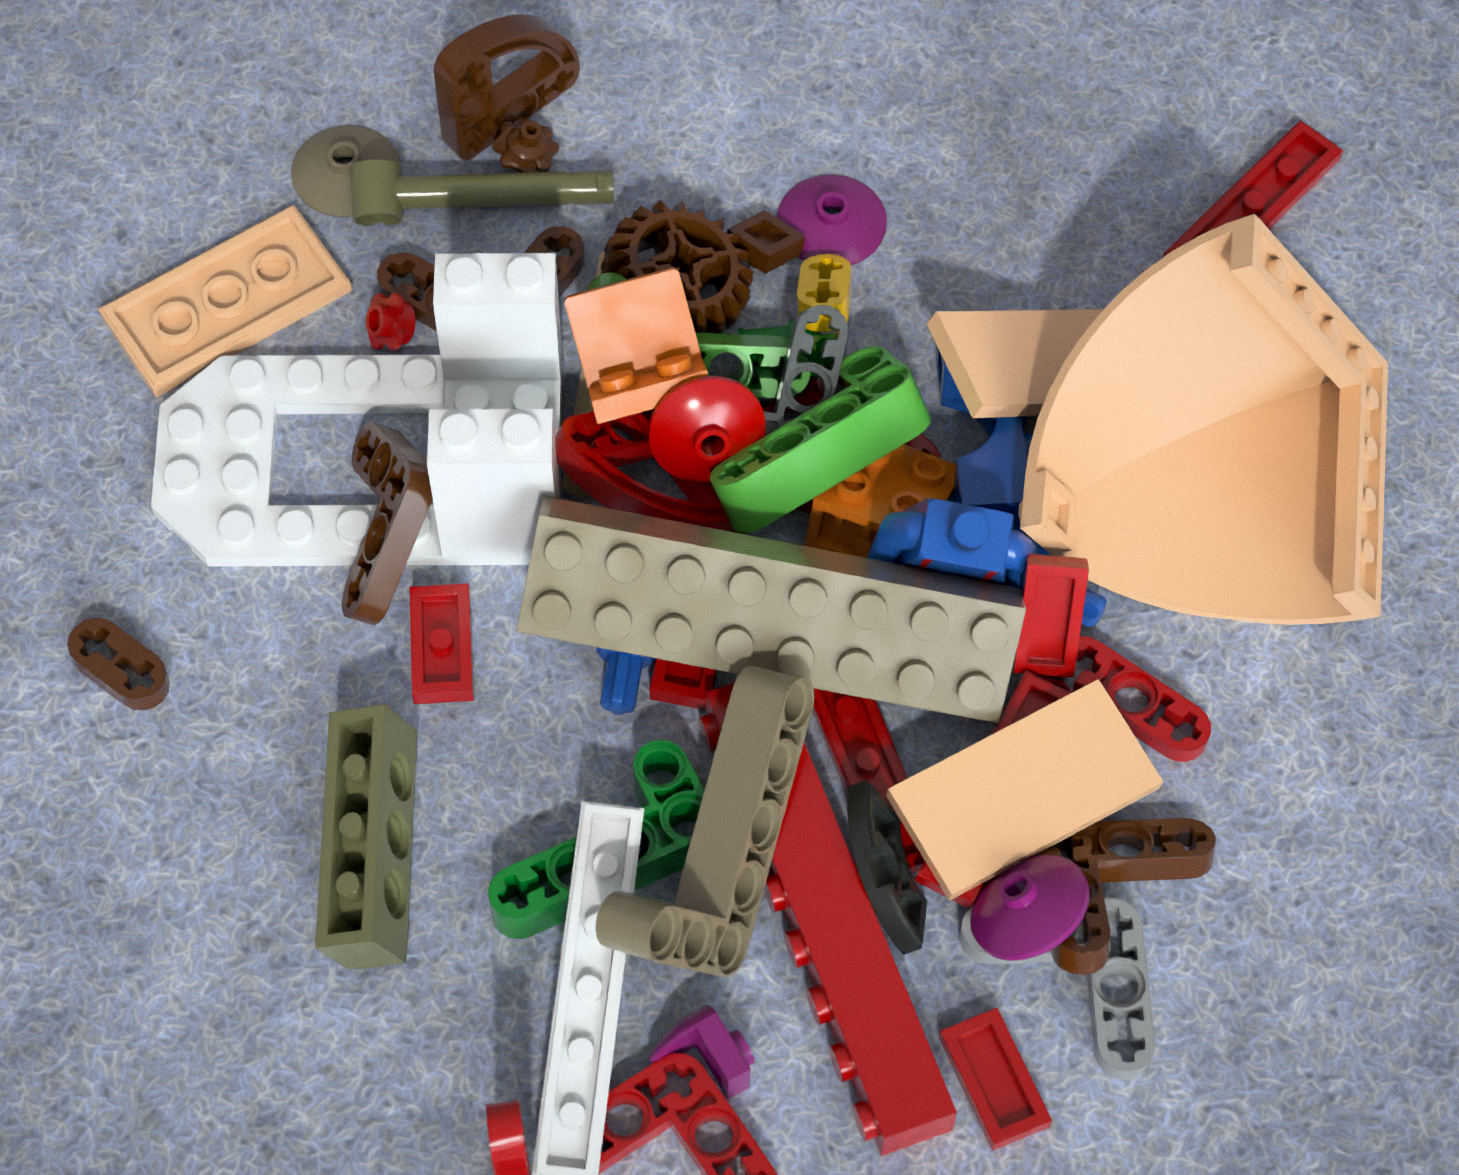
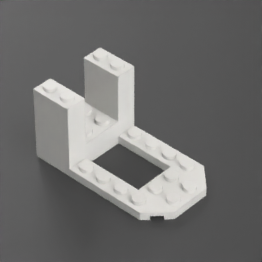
(490, 430)

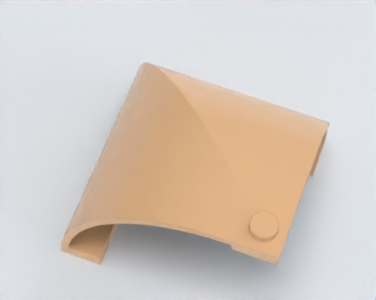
(1219, 441)

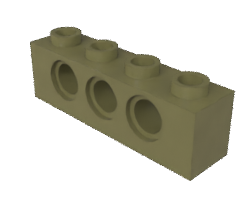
(366, 838)

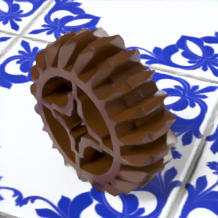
(696, 249)

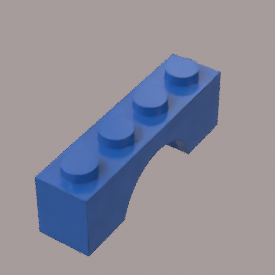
(996, 471)

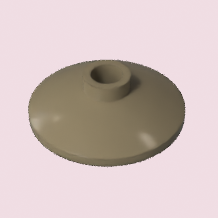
(323, 181)

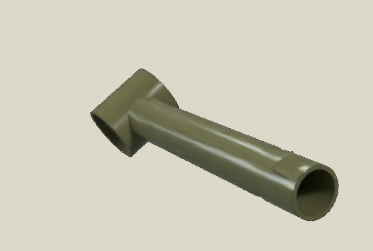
(382, 192)

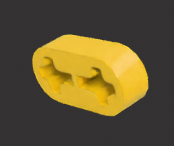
(824, 281)

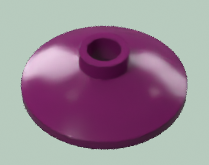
(851, 233)
(1030, 907)

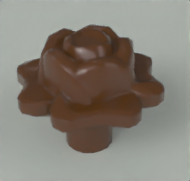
(525, 146)

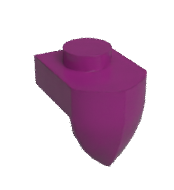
(723, 1052)

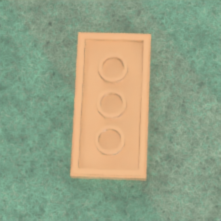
(225, 300)
(1007, 356)
(1023, 789)

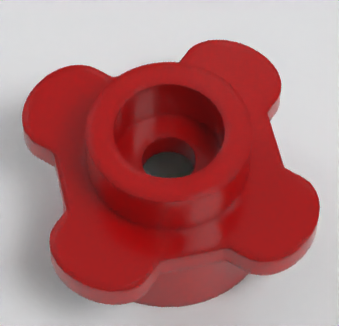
(390, 321)

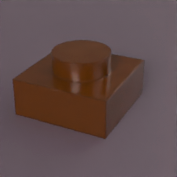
(768, 241)

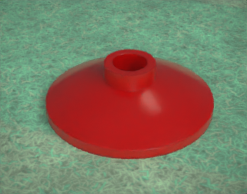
(699, 410)

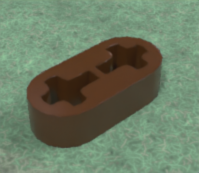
(111, 674)

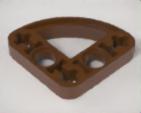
(474, 107)

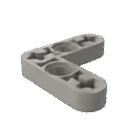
(1105, 1033)

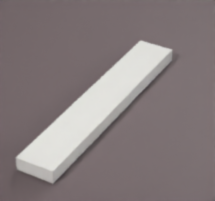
(586, 996)

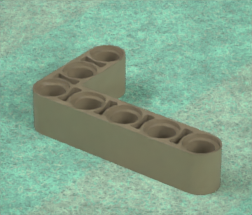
(732, 836)

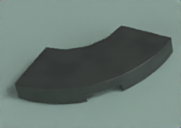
(884, 868)

